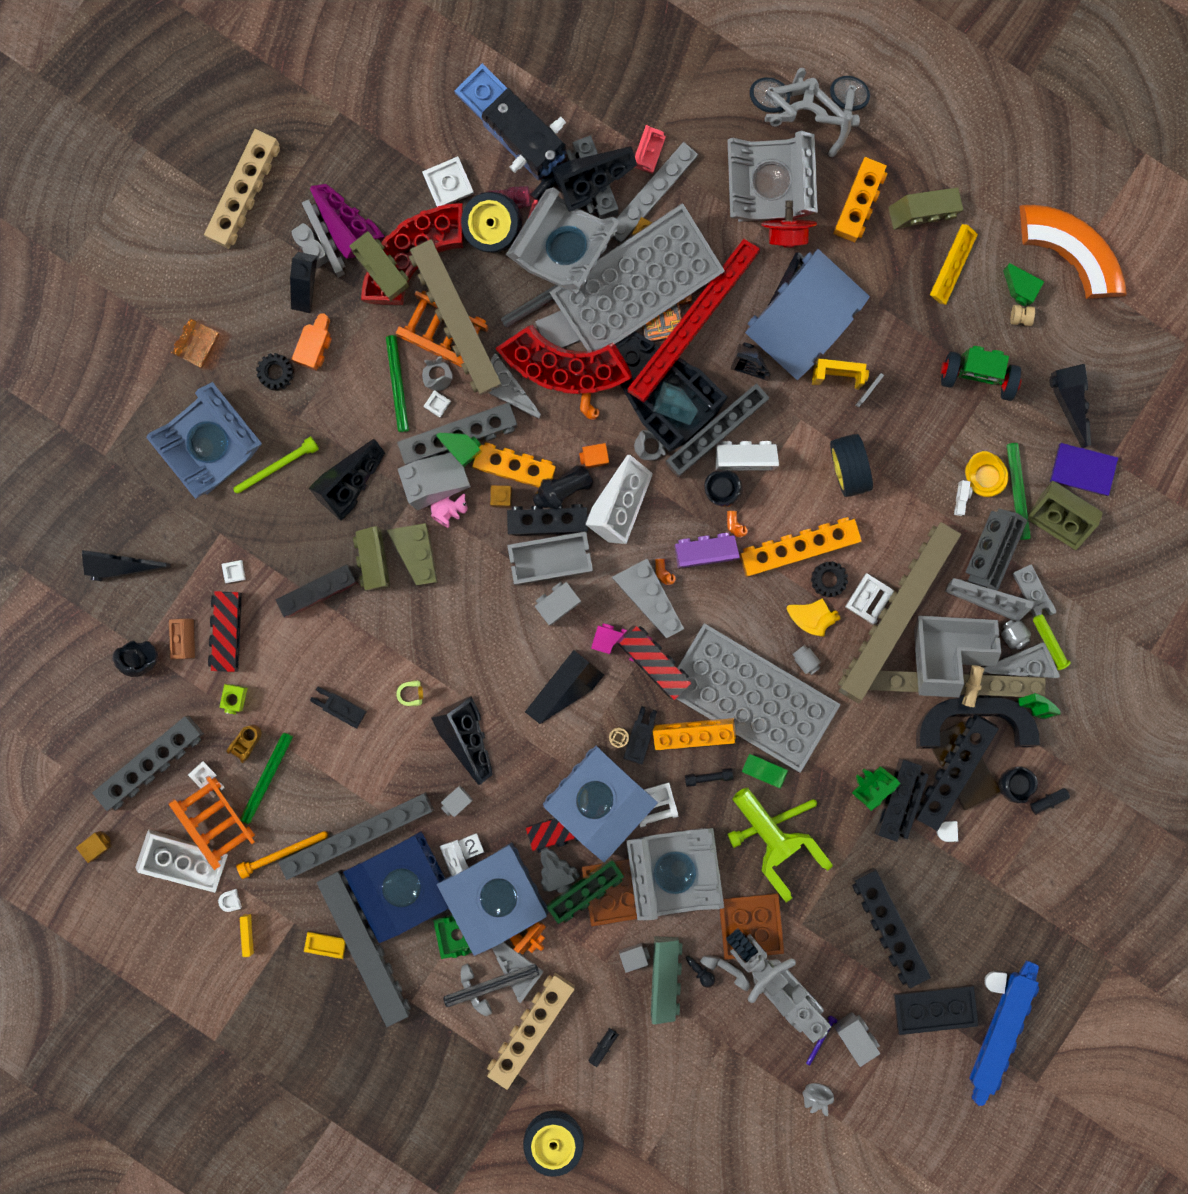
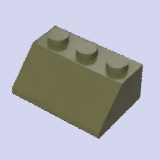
(1065, 515)
(371, 559)

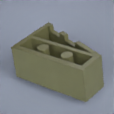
(925, 207)
(379, 265)
(416, 552)

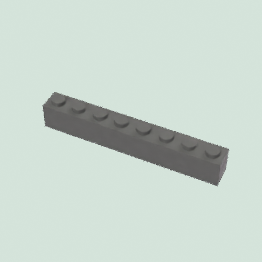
(356, 836)
(364, 949)

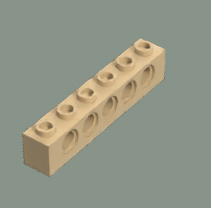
(258, 142)
(505, 1075)

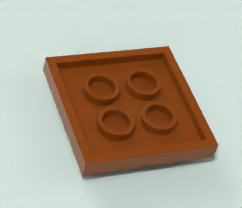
(617, 903)
(754, 916)

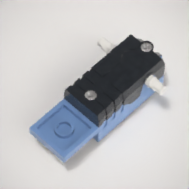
(513, 123)

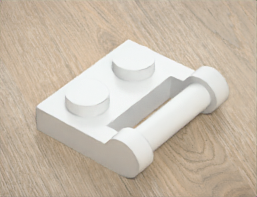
(865, 594)
(663, 795)

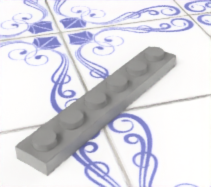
(654, 191)

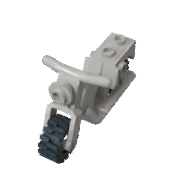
(779, 986)

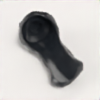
(554, 491)

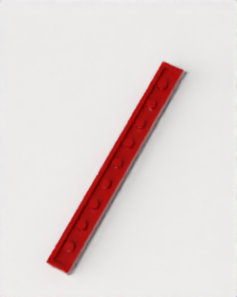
(693, 321)

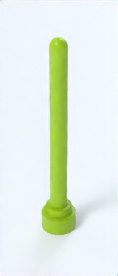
(308, 446)
(738, 837)

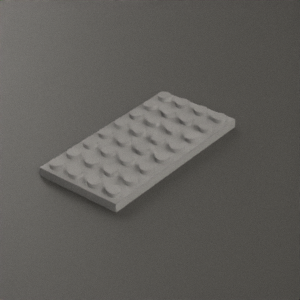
(639, 280)
(765, 701)

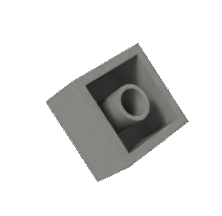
(557, 603)
(860, 1043)

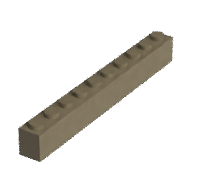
(899, 612)
(990, 684)

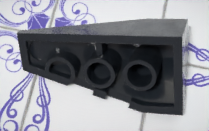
(462, 733)

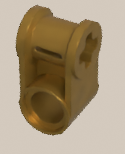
(242, 745)

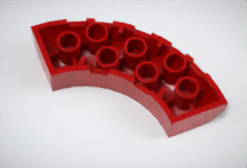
(439, 224)
(563, 368)

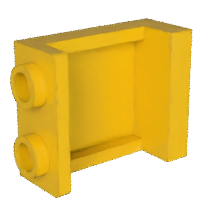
(840, 368)

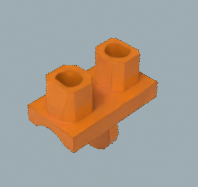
(530, 939)

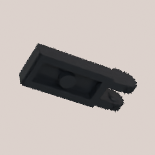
(340, 708)
(640, 738)

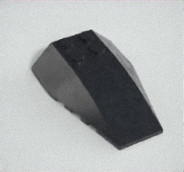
(698, 387)

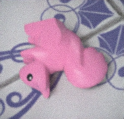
(447, 508)

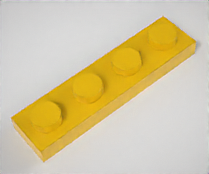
(953, 264)

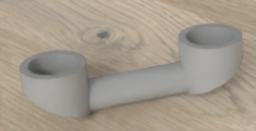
(711, 962)
(481, 1006)

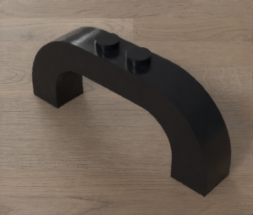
(1022, 723)

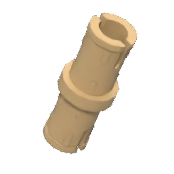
(973, 685)

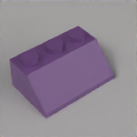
(706, 550)

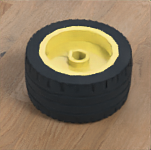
(477, 227)
(851, 465)
(568, 1145)

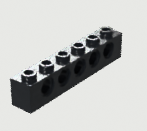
(935, 817)
(918, 972)

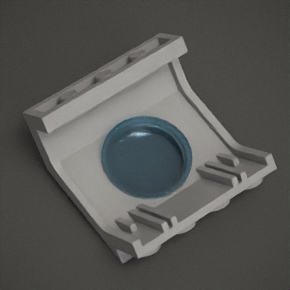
(561, 243)
(675, 873)

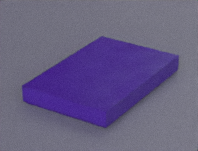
(1084, 469)

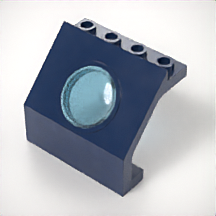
(398, 887)

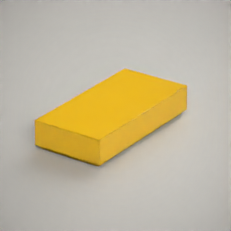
(246, 935)
(325, 945)

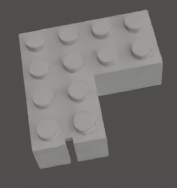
(946, 645)

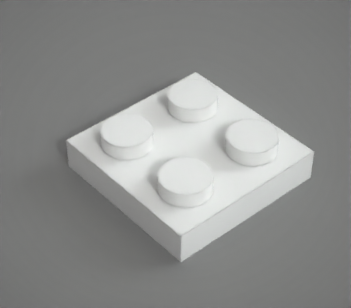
(448, 182)

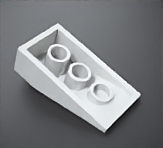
(620, 502)
(177, 862)

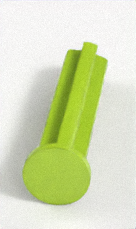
(1051, 642)

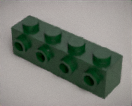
(585, 890)

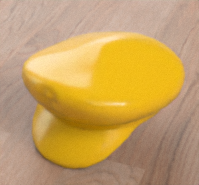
(986, 474)

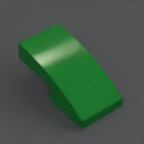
(1040, 706)
(765, 771)

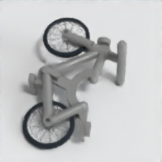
(846, 91)

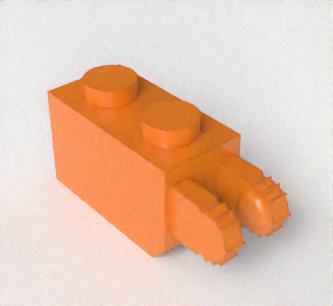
(313, 343)

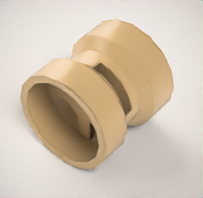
(1022, 315)
(618, 737)

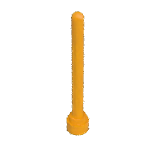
(245, 869)

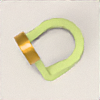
(420, 693)

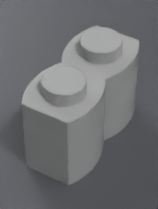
(308, 243)

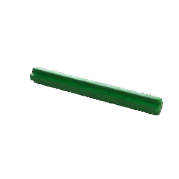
(397, 384)
(1018, 486)
(266, 778)

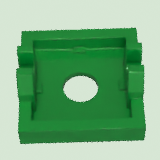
(867, 791)
(447, 945)

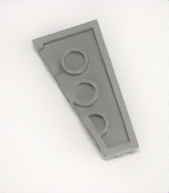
(995, 601)

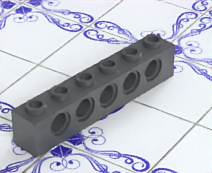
(465, 425)
(717, 430)
(106, 792)

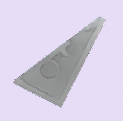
(511, 390)
(1030, 662)
(511, 961)

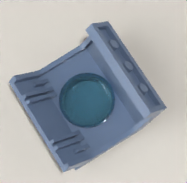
(205, 442)
(599, 804)
(493, 899)

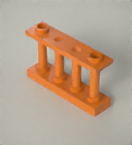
(426, 341)
(203, 839)

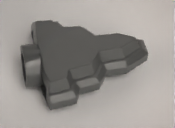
(556, 872)

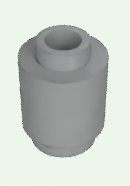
(807, 660)

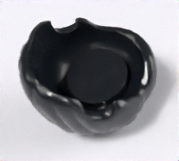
(723, 488)
(135, 658)
(1017, 784)

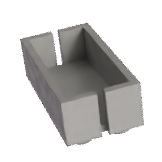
(550, 558)

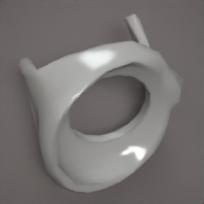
(440, 383)
(640, 447)
(817, 1097)

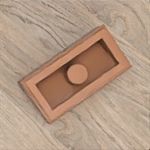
(182, 638)

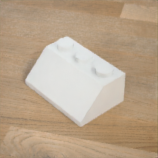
(746, 456)

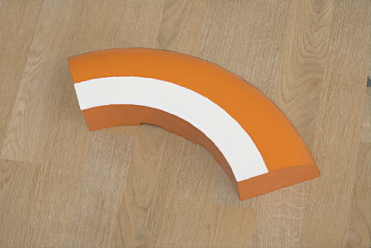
(1078, 245)

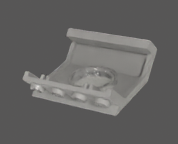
(769, 174)

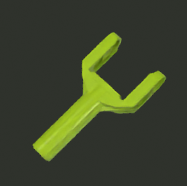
(779, 844)

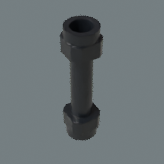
(691, 779)

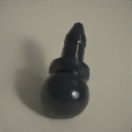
(706, 978)

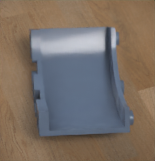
(807, 314)

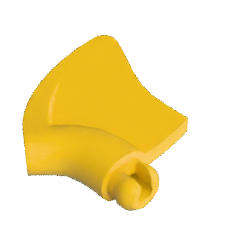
(813, 617)

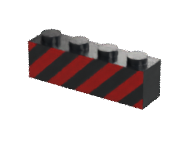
(316, 591)
(226, 631)
(653, 661)
(547, 834)

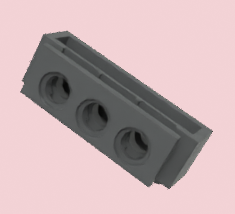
(605, 202)
(998, 548)

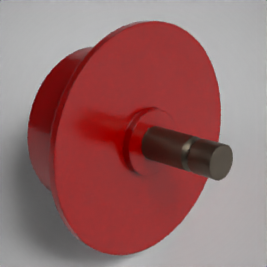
(788, 231)

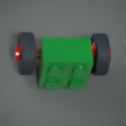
(982, 367)

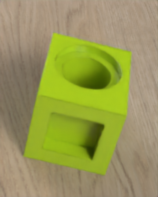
(228, 690)

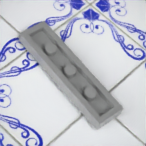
(321, 230)

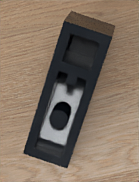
(302, 281)

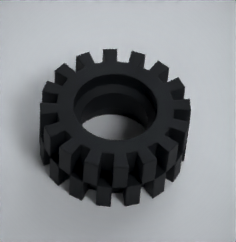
(264, 366)
(817, 582)

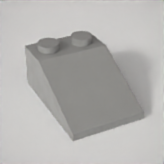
(432, 480)

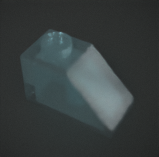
(674, 403)

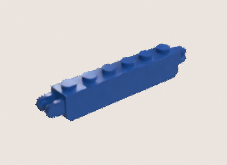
(1003, 1032)

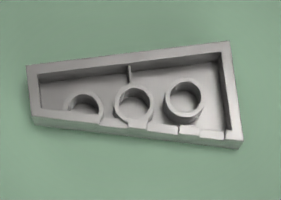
(648, 595)

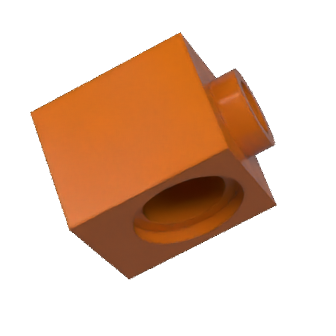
(594, 456)

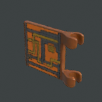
(663, 324)

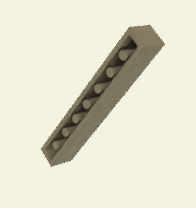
(455, 317)

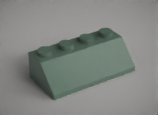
(665, 979)

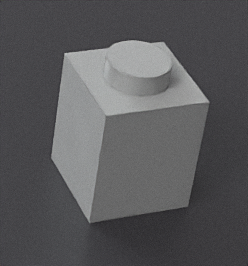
(456, 801)
(634, 957)

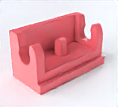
(649, 149)

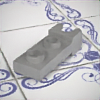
(1033, 590)

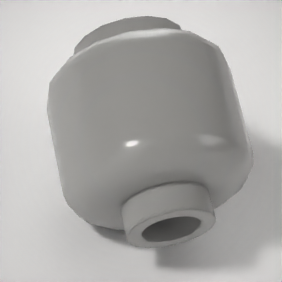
(1016, 634)

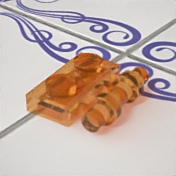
(201, 345)

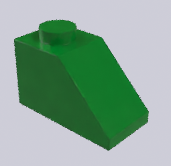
(1022, 285)
(461, 446)

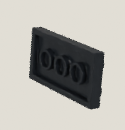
(935, 1009)

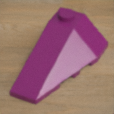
(341, 220)

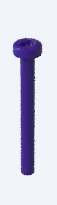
(831, 1020)

